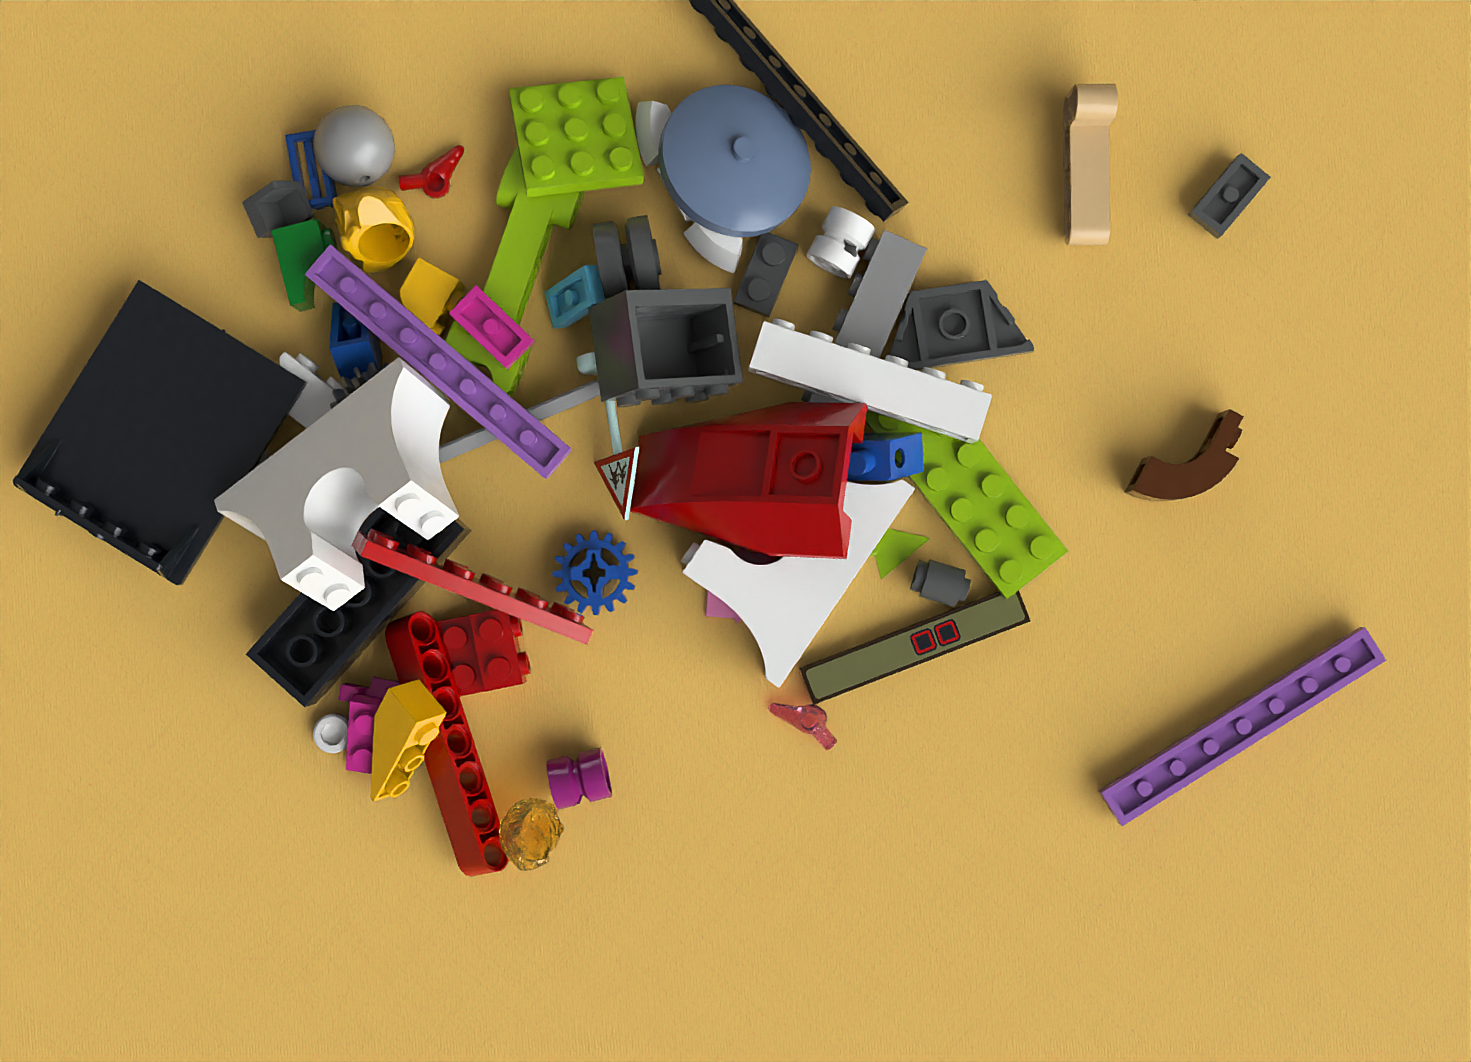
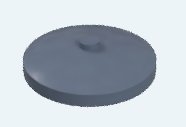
(734, 161)

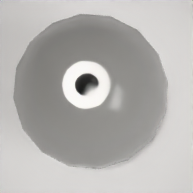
(354, 145)

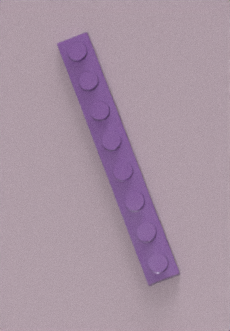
(438, 362)
(1242, 725)

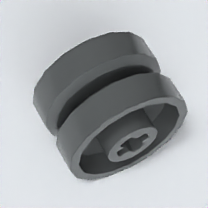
(629, 261)

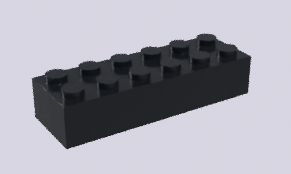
(315, 646)

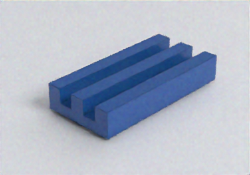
(317, 202)

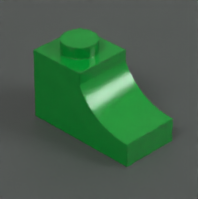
(297, 251)

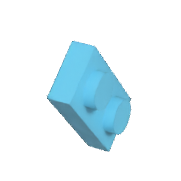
(574, 295)

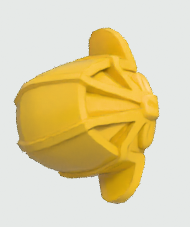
(374, 227)

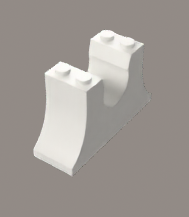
(328, 479)
(795, 595)

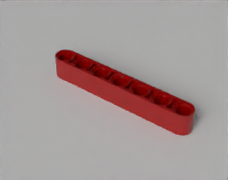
(452, 754)

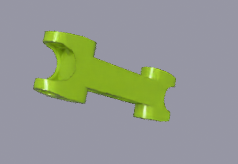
(516, 264)

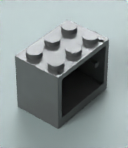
(665, 345)

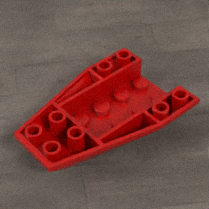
(756, 477)

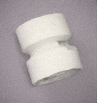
(842, 239)

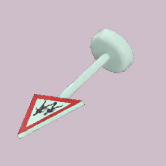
(620, 468)

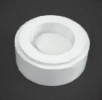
(331, 733)

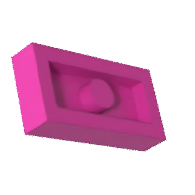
(491, 327)
(361, 733)

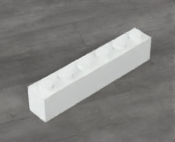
(857, 377)

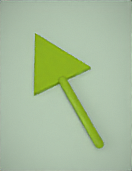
(895, 548)

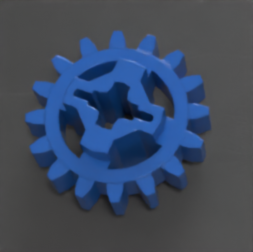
(595, 553)

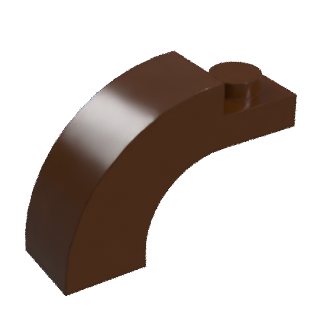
(1209, 466)

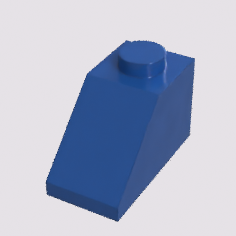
(352, 343)

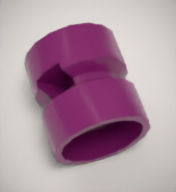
(579, 778)

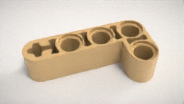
(1086, 124)

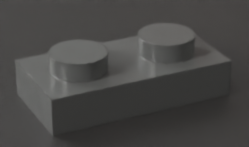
(1229, 195)
(765, 274)

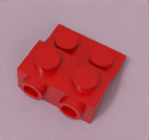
(484, 651)

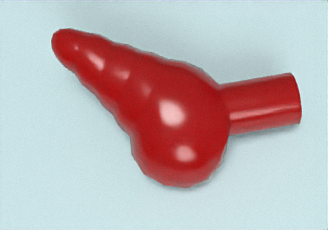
(435, 176)

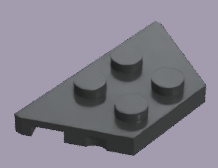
(956, 327)

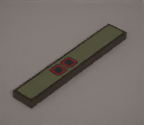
(913, 645)

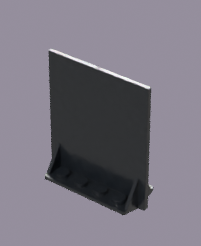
(158, 432)

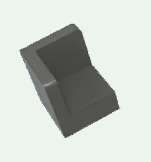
(277, 206)

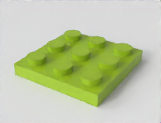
(575, 136)

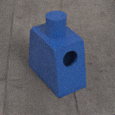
(876, 456)

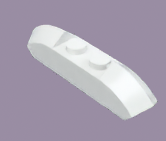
(716, 248)

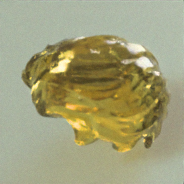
(530, 833)

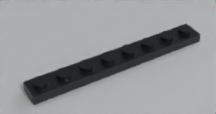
(803, 106)

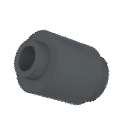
(940, 582)

